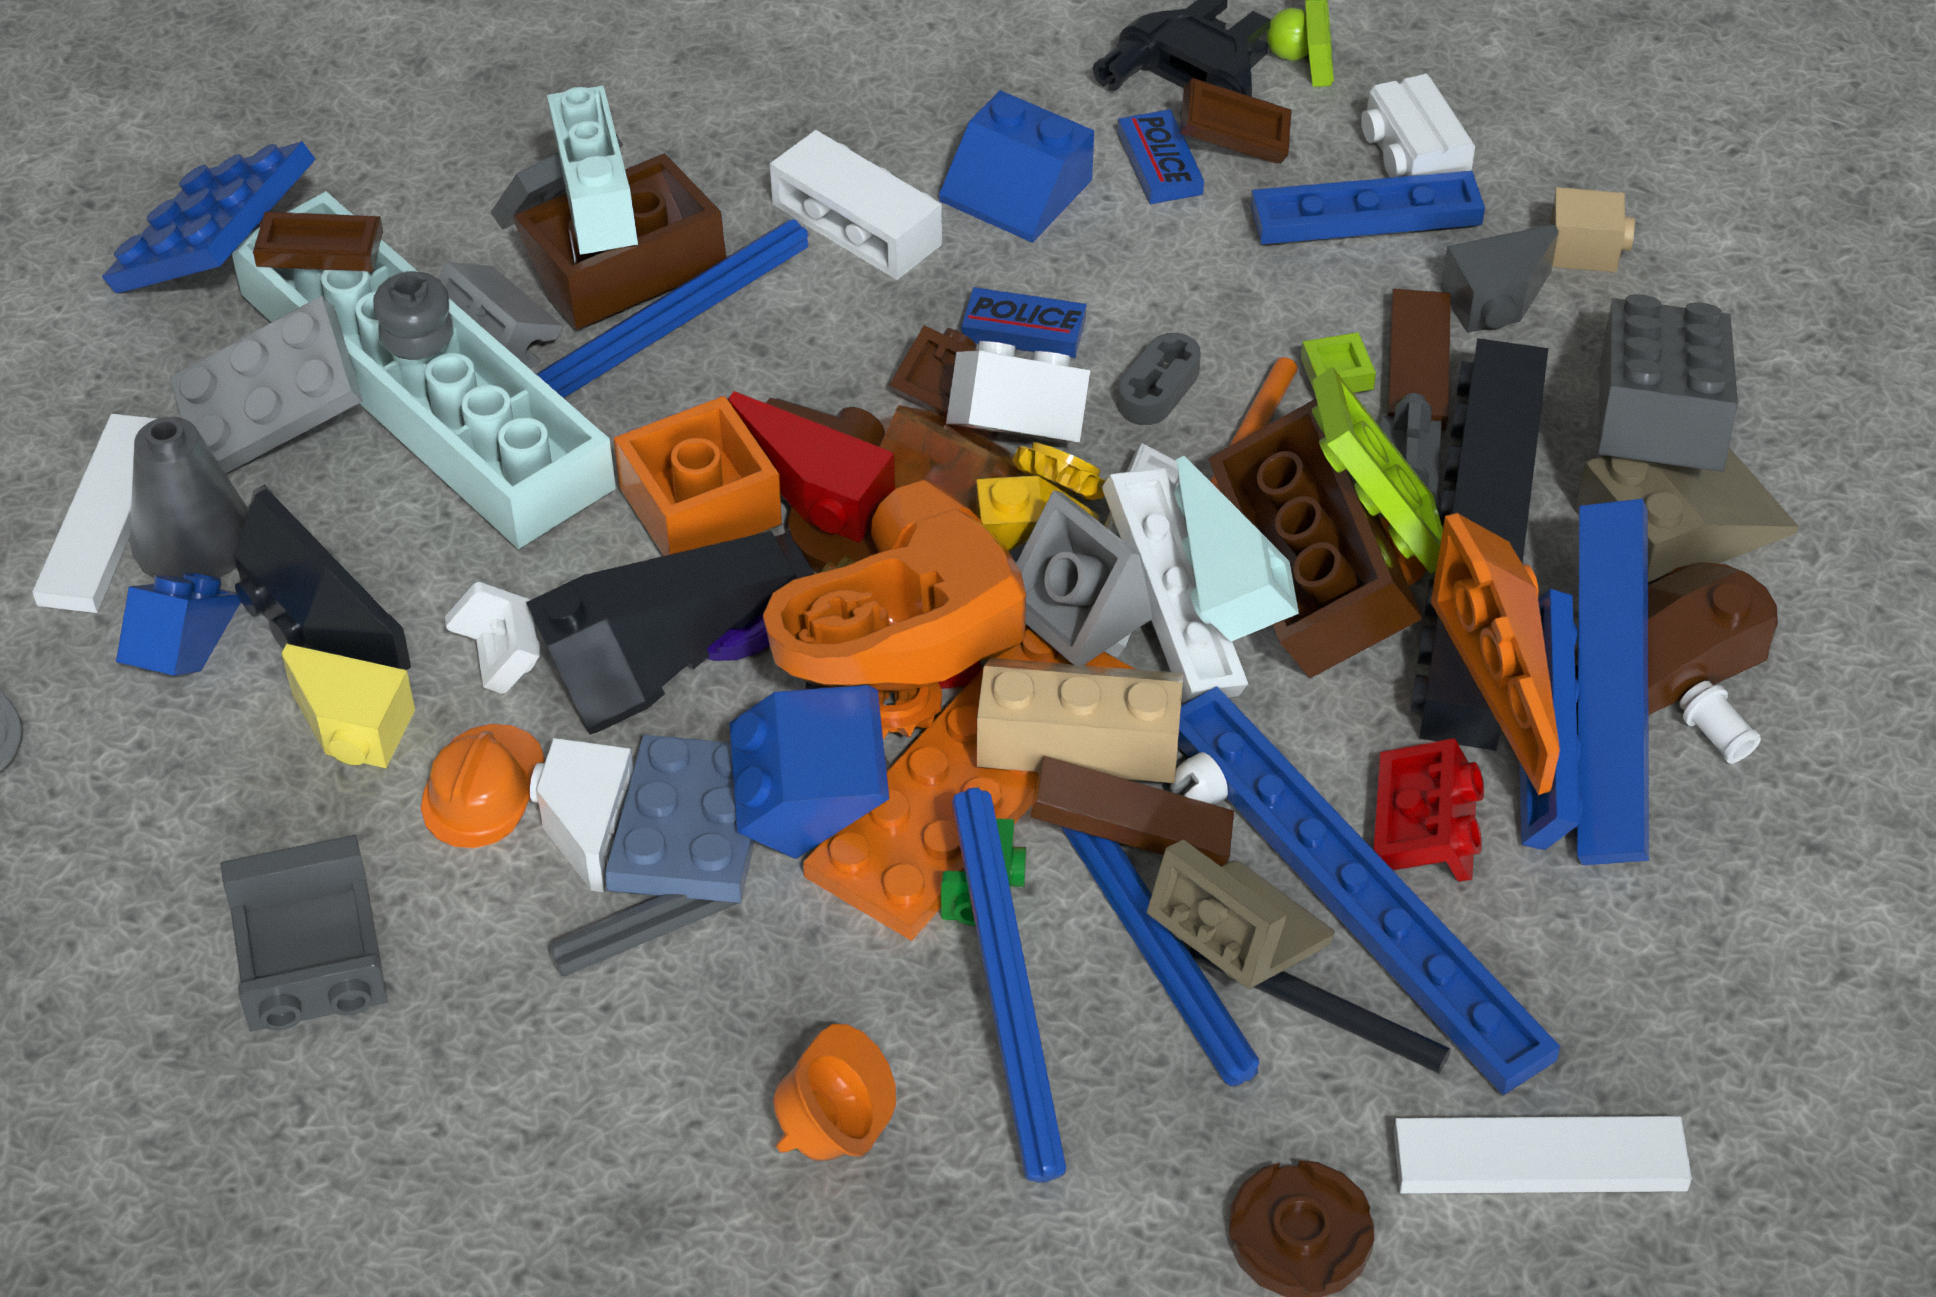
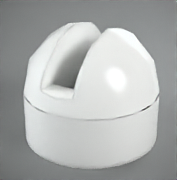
(1200, 779)

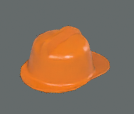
(480, 785)
(835, 1096)

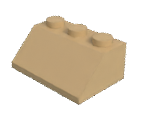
(1079, 715)

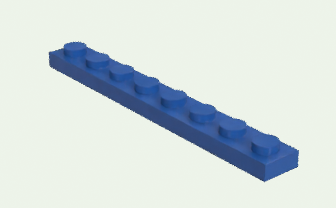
(1368, 896)

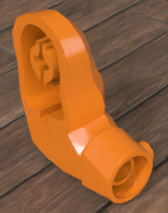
(912, 612)

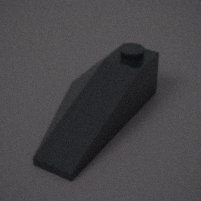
(643, 622)

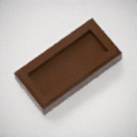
(1235, 121)
(318, 241)

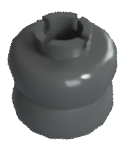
(413, 315)

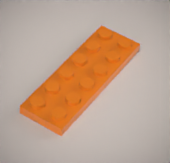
(897, 852)

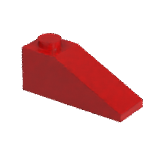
(821, 471)

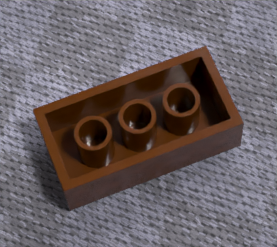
(1338, 552)

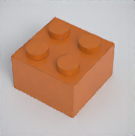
(698, 478)

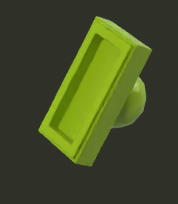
(1304, 33)

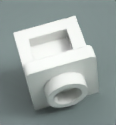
(502, 633)

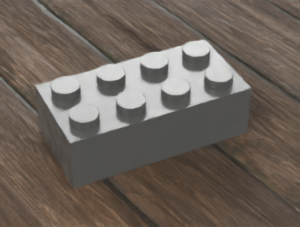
(1667, 383)

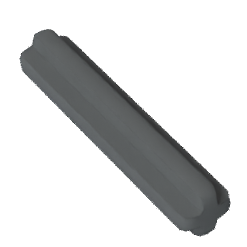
(628, 930)

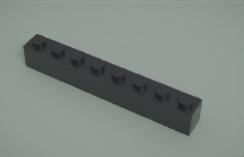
(1493, 490)

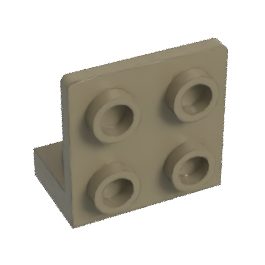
(1233, 916)

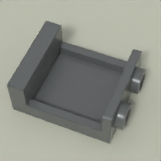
(304, 934)

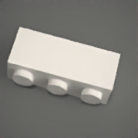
(856, 204)

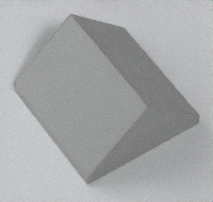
(1081, 582)

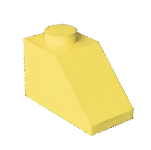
(350, 704)

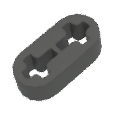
(1150, 373)

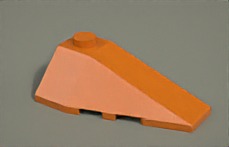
(1496, 626)

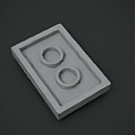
(269, 385)

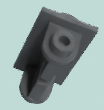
(1416, 438)

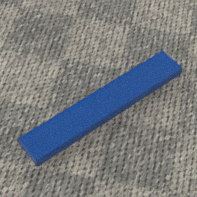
(1613, 683)

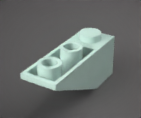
(592, 170)
(1237, 570)

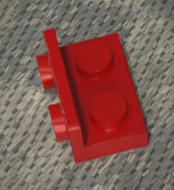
(1428, 808)

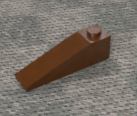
(1701, 629)

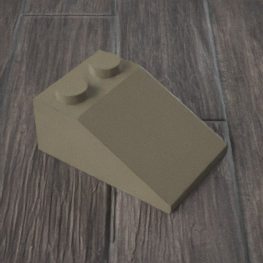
(1691, 510)

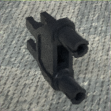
(1188, 46)

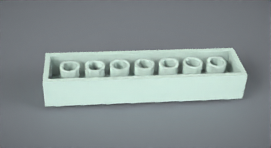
(465, 412)

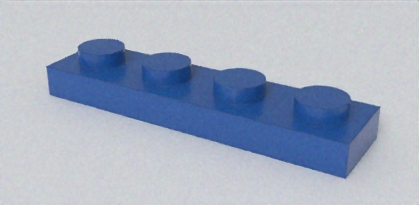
(1367, 207)
(1556, 813)

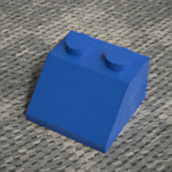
(1019, 166)
(807, 765)

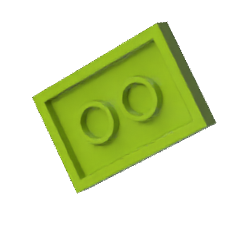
(1382, 474)

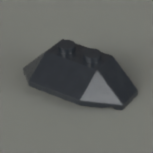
(308, 591)

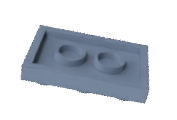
(680, 824)

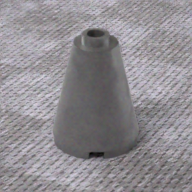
(182, 503)

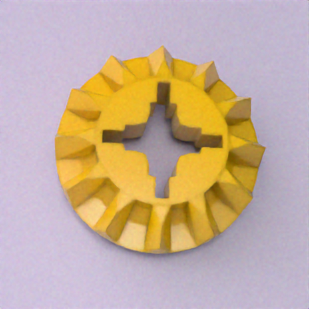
(1061, 470)

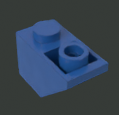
(175, 623)

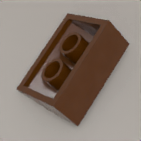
(676, 239)

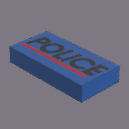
(1160, 156)
(1024, 321)

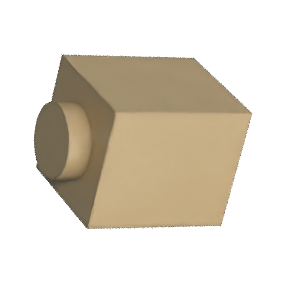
(1590, 229)

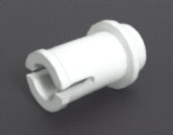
(1719, 721)

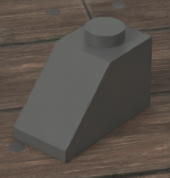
(1498, 276)

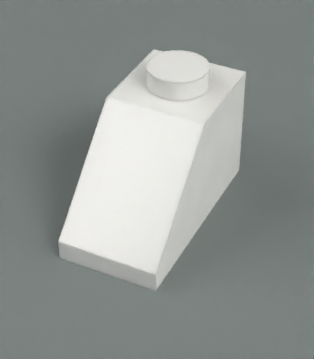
(582, 802)

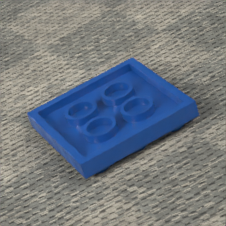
(207, 217)

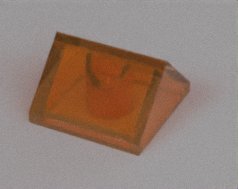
(944, 454)

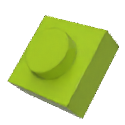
(1343, 353)

